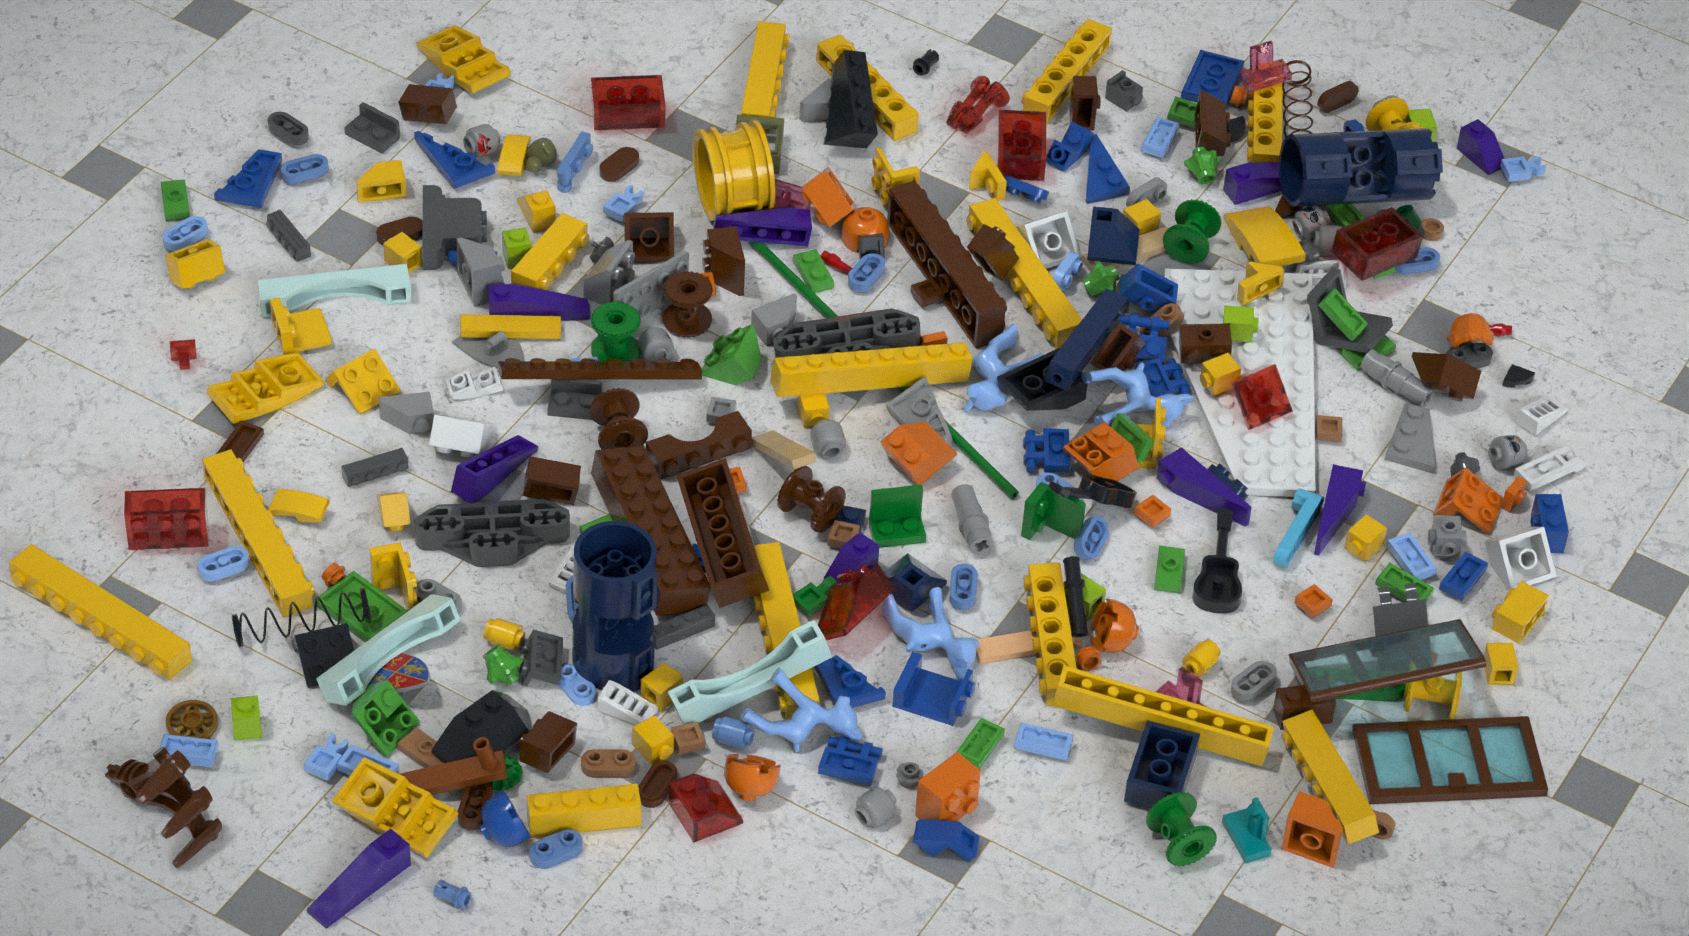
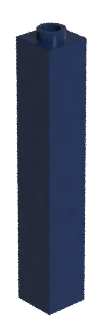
(1086, 339)

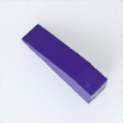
(1251, 181)
(772, 226)
(529, 301)
(487, 470)
(1197, 484)
(1340, 500)
(364, 876)

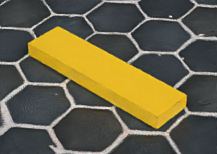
(512, 325)

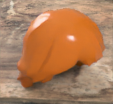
(1470, 328)

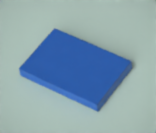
(1214, 75)

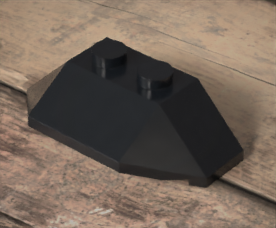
(492, 717)

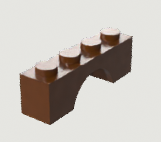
(676, 456)

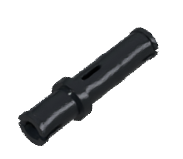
(1074, 586)

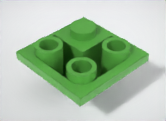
(734, 357)
(383, 716)

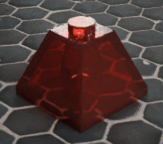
(1261, 395)

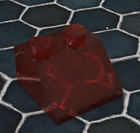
(702, 806)

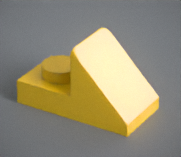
(987, 175)
(1259, 281)

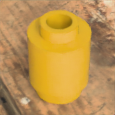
(505, 633)
(1201, 657)

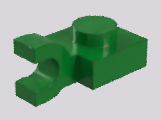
(813, 598)

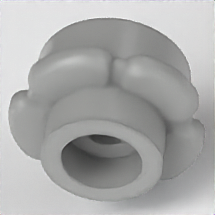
(909, 774)

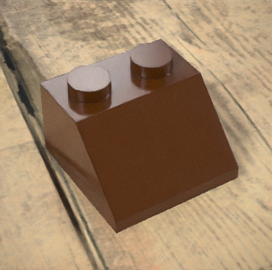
(1211, 124)
(651, 235)
(725, 259)
(1447, 375)

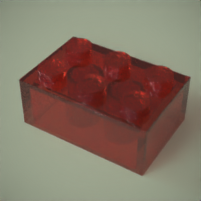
(628, 102)
(1021, 144)
(1376, 243)
(166, 518)

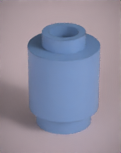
(733, 732)

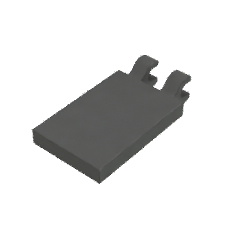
(1399, 616)

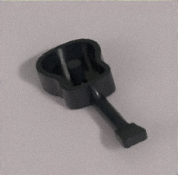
(1098, 489)
(1218, 585)

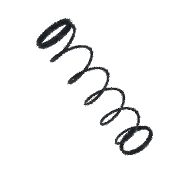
(237, 623)

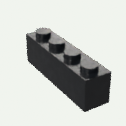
(851, 106)

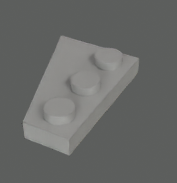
(919, 405)
(1413, 440)

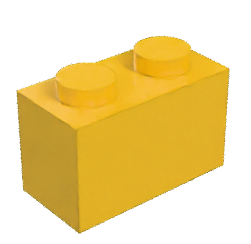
(195, 264)
(1519, 611)

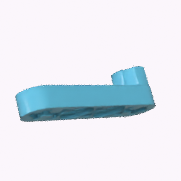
(1309, 507)

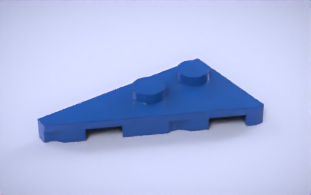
(453, 163)
(1104, 177)
(842, 680)

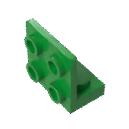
(1053, 511)
(897, 516)

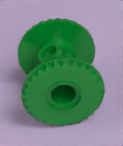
(1188, 238)
(615, 326)
(1172, 819)

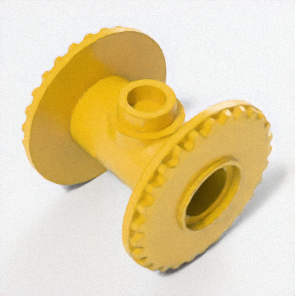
(1389, 115)
(1435, 690)

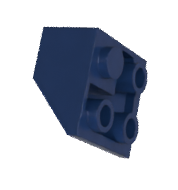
(1112, 237)
(912, 581)

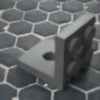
(1326, 330)

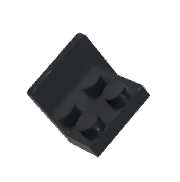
(322, 650)

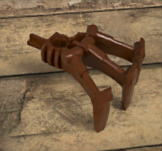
(165, 786)

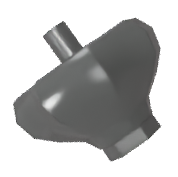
(600, 248)
(1312, 252)
(1463, 461)

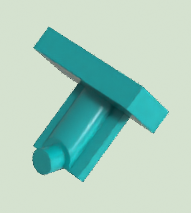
(1249, 831)

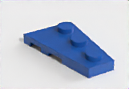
(253, 181)

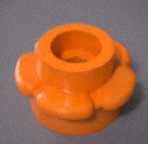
(1238, 96)
(333, 574)
(1088, 658)

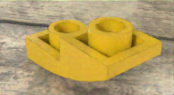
(513, 155)
(302, 505)

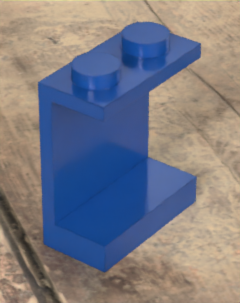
(931, 693)

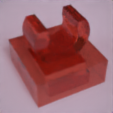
(183, 352)

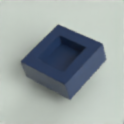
(852, 515)

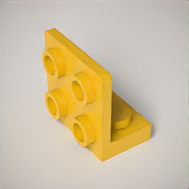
(886, 177)
(300, 329)
(364, 381)
(1157, 433)
(391, 569)

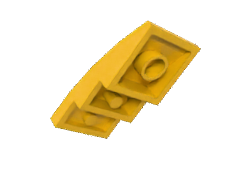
(464, 57)
(1264, 236)
(265, 388)
(389, 801)

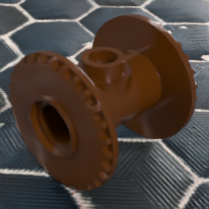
(687, 297)
(616, 412)
(809, 494)

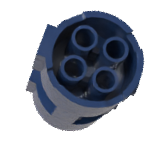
(1359, 167)
(615, 598)

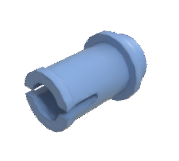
(458, 896)

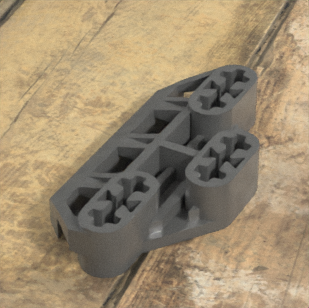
(849, 333)
(492, 531)

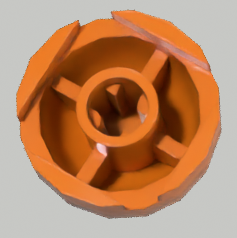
(863, 222)
(1114, 626)
(751, 775)

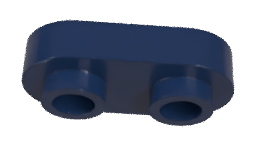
(1222, 474)

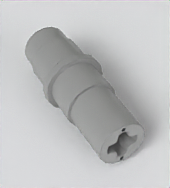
(1396, 377)
(972, 520)

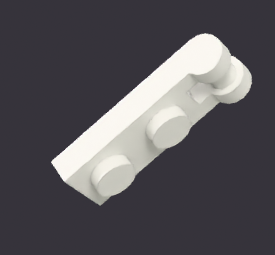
(1550, 467)

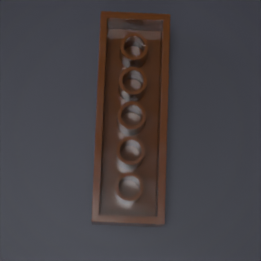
(722, 533)

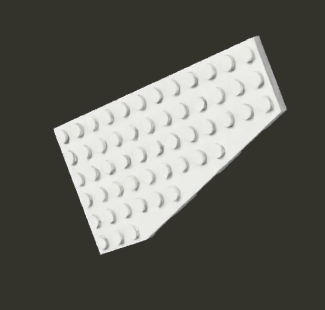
(1280, 453)

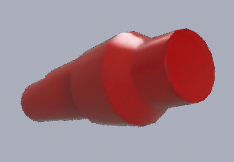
(834, 261)
(1501, 329)

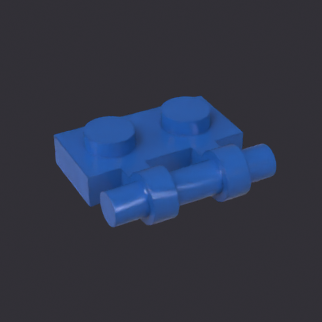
(1155, 346)
(1158, 379)
(1053, 454)
(850, 766)

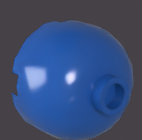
(502, 821)

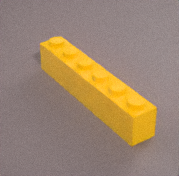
(766, 70)
(1329, 775)

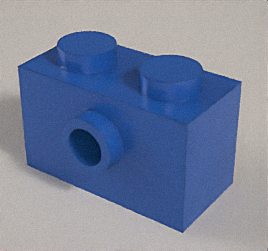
(1148, 289)
(1550, 513)

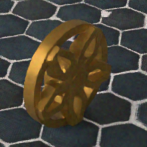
(192, 719)

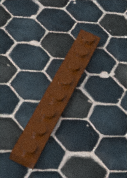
(591, 369)

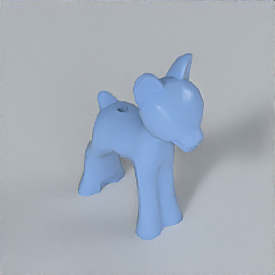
(986, 394)
(1137, 394)
(928, 636)
(839, 718)

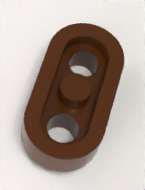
(472, 805)

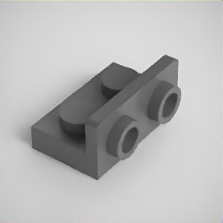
(374, 128)
(573, 397)
(541, 658)

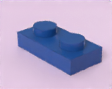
(1463, 576)

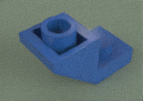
(1071, 147)
(937, 835)

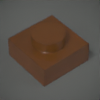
(927, 292)

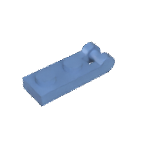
(574, 161)

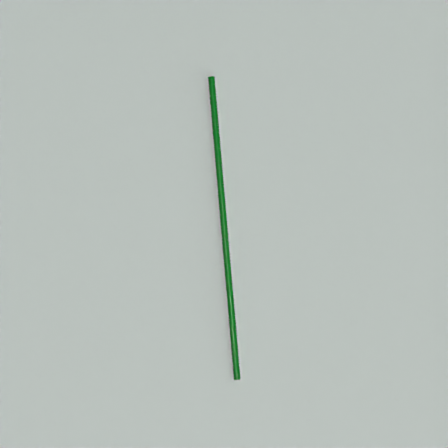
(969, 450)

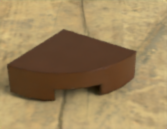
(1284, 209)

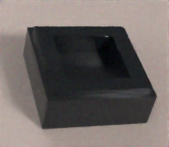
(871, 244)

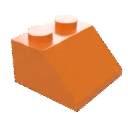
(828, 197)
(918, 450)
(1312, 830)

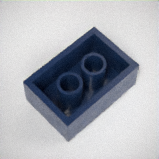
(1161, 764)

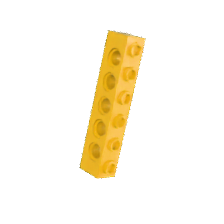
(1075, 59)
(890, 108)
(1264, 124)
(1050, 623)

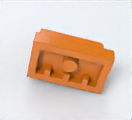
(1471, 498)

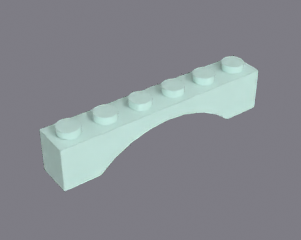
(381, 284)
(795, 654)
(353, 673)

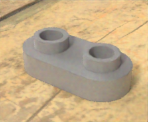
(1152, 190)
(427, 587)
(1248, 683)

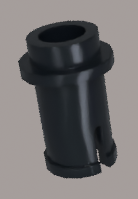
(922, 65)

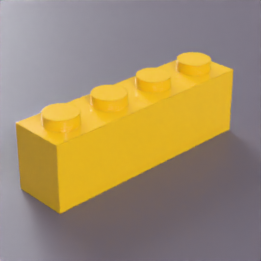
(551, 253)
(584, 810)

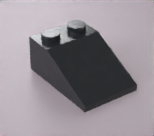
(1033, 393)

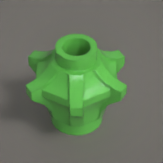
(1203, 165)
(1100, 279)
(502, 665)

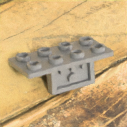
(647, 290)

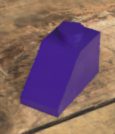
(1480, 146)
(853, 554)

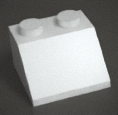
(1050, 238)
(460, 434)
(1521, 557)

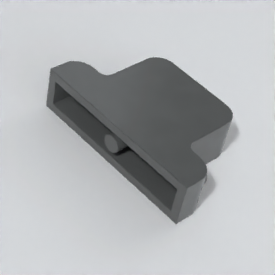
(446, 221)

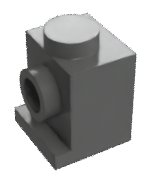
(1123, 91)

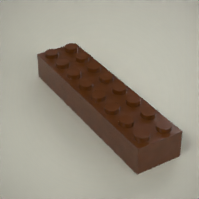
(942, 257)
(638, 497)

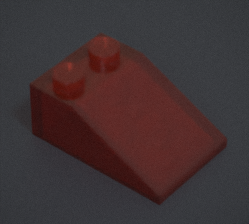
(853, 599)

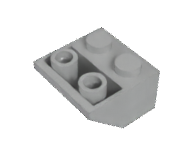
(610, 273)

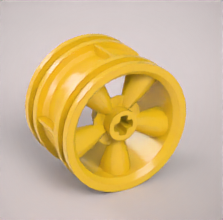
(733, 169)

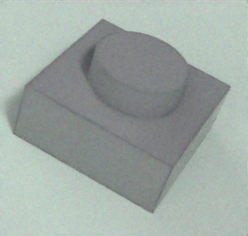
(719, 407)

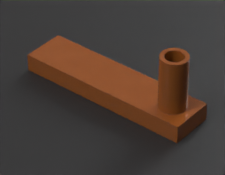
(463, 773)

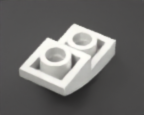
(481, 384)

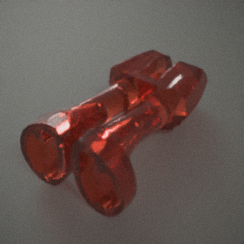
(969, 117)

